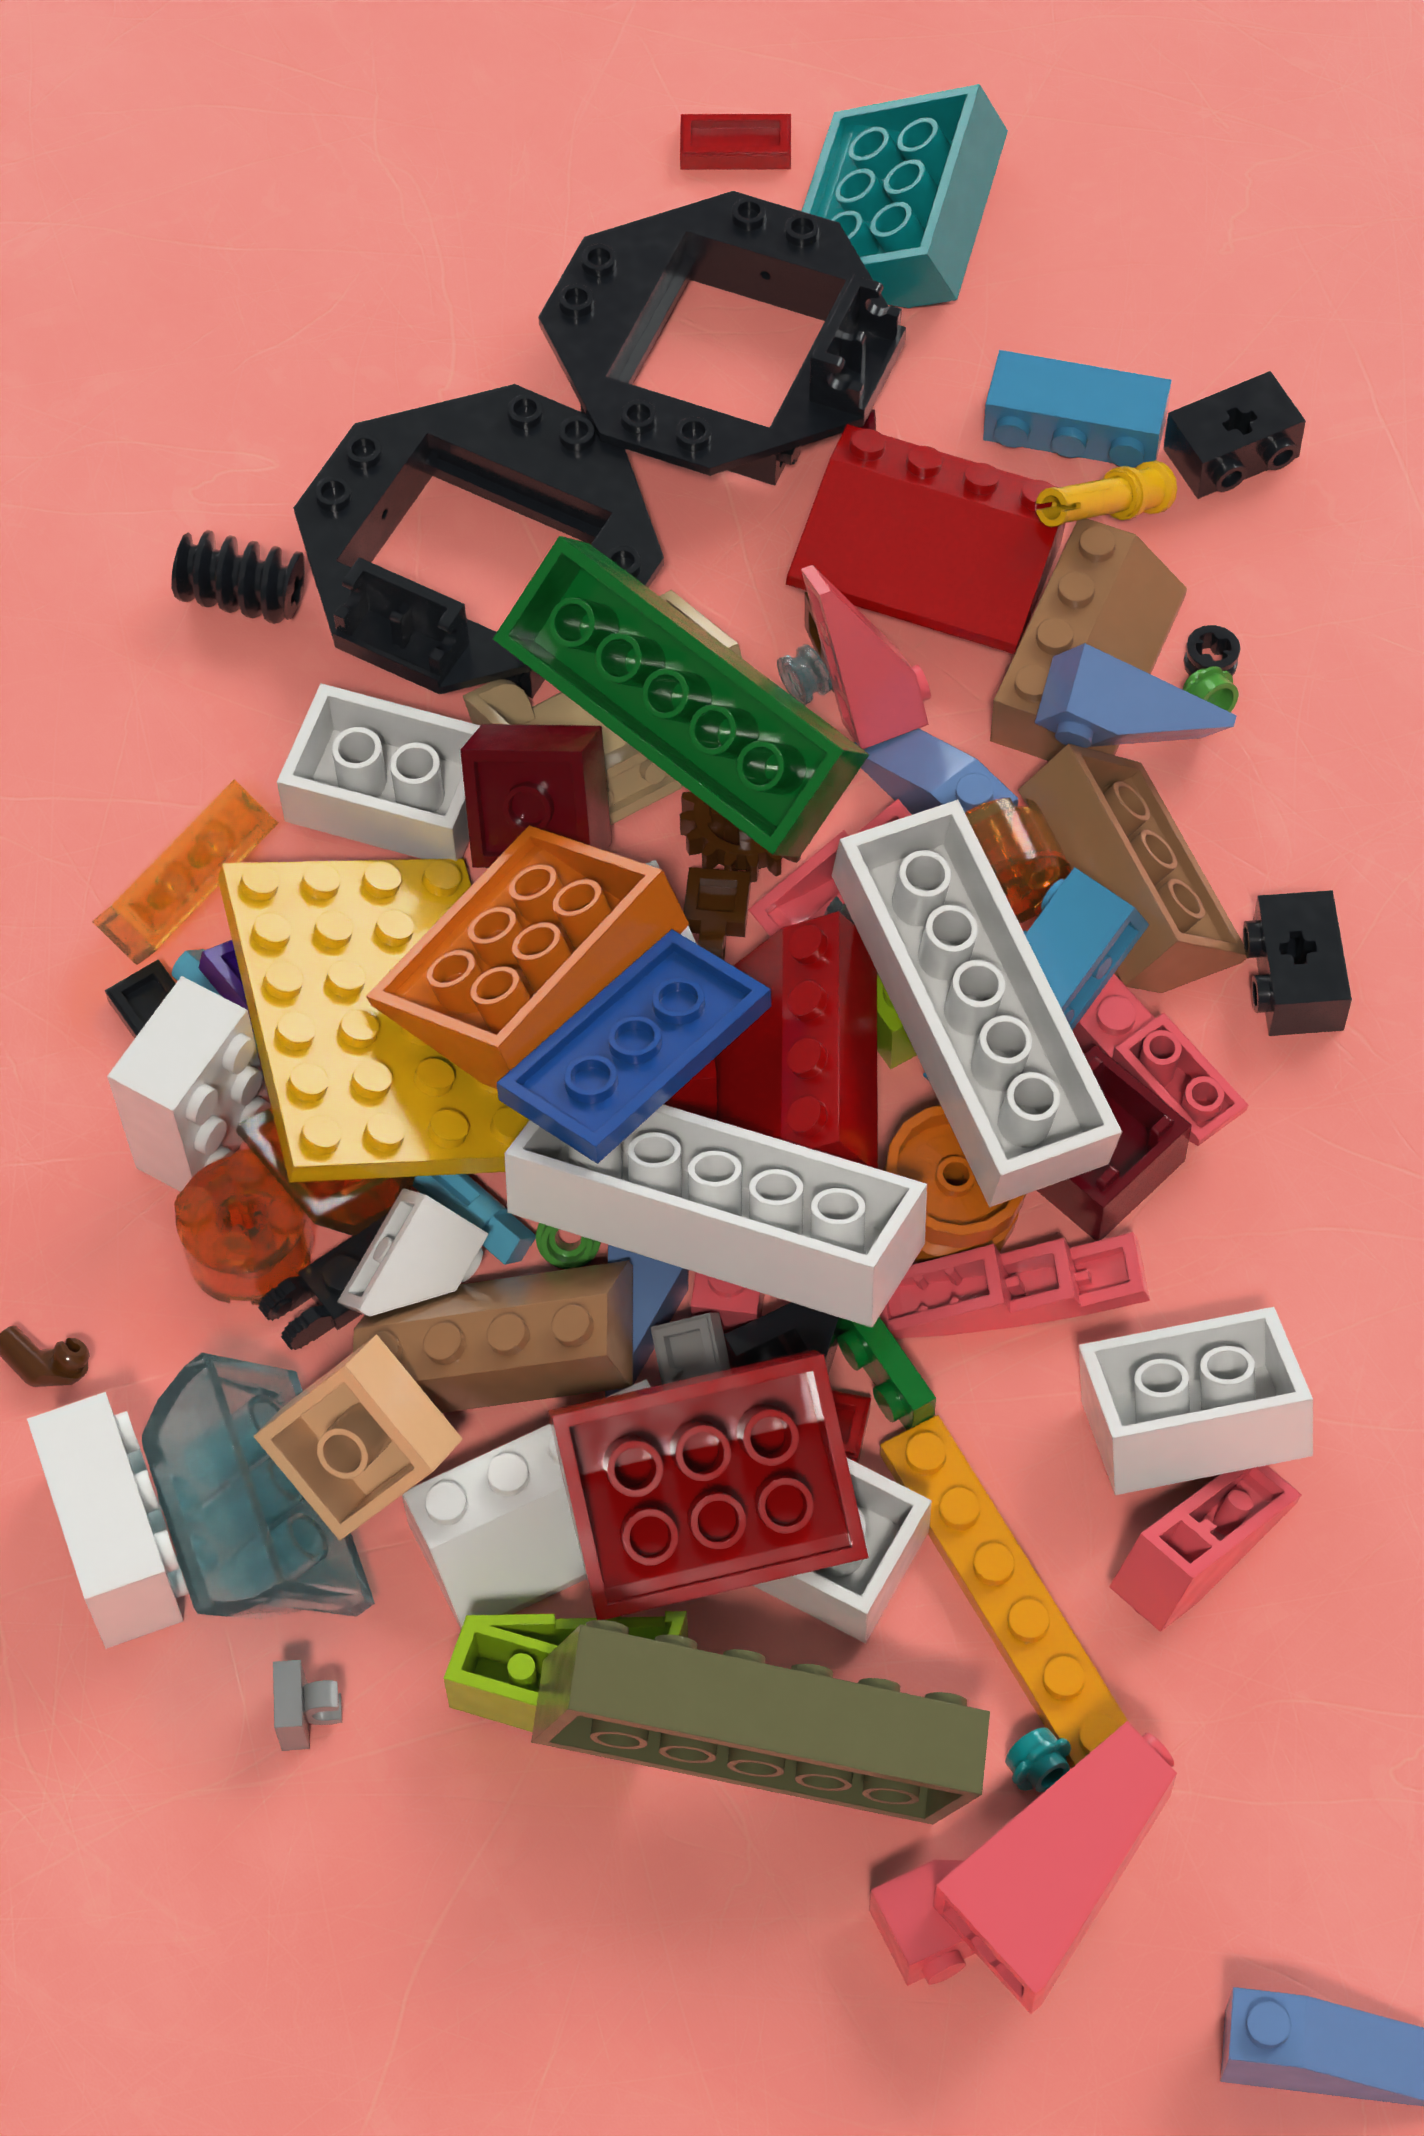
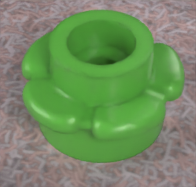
(1214, 687)

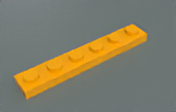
(1004, 1589)

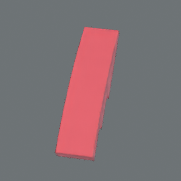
(1016, 1288)

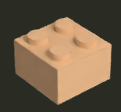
(358, 1438)

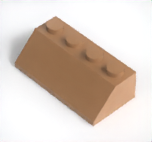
(1100, 594)
(1128, 842)
(515, 1337)

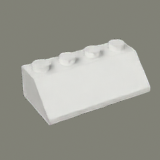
(499, 1527)

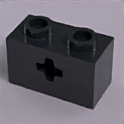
(1234, 435)
(1315, 989)

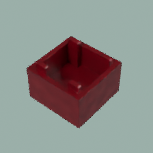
(537, 779)
(1147, 1153)

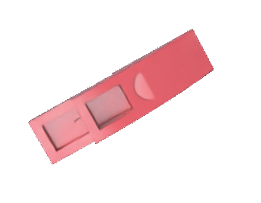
(1159, 1059)

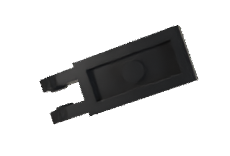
(324, 1283)

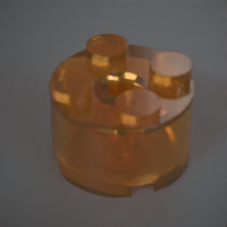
(1020, 852)
(241, 1229)

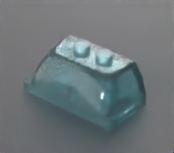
(232, 1514)

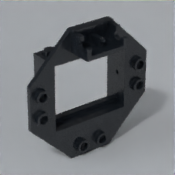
(628, 283)
(492, 444)

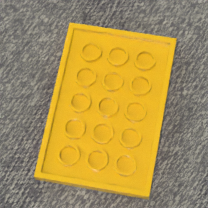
(340, 1076)

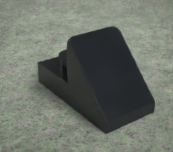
(784, 1333)

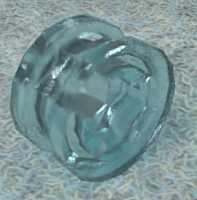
(804, 674)

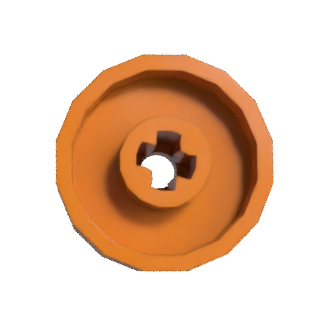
(955, 1207)

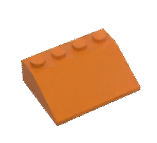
(526, 950)

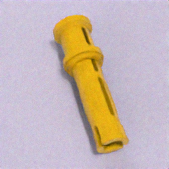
(1121, 493)

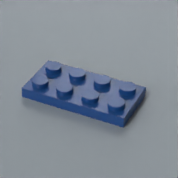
(634, 1045)

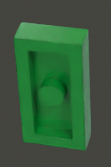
(898, 1385)

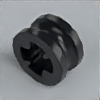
(1219, 641)

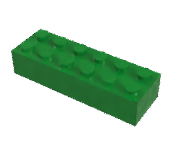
(680, 697)

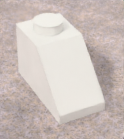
(414, 1256)

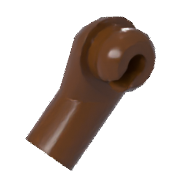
(44, 1367)

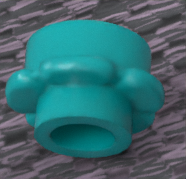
(1038, 1760)

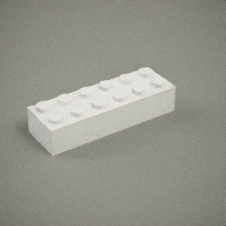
(975, 1003)
(731, 1209)

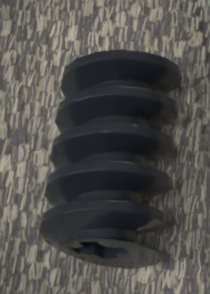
(237, 579)

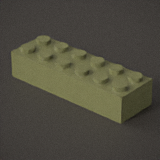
(761, 1723)

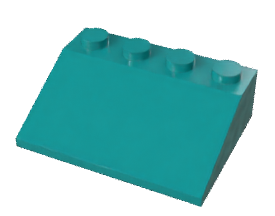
(911, 188)

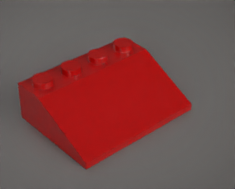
(929, 538)
(812, 1056)
(708, 1484)

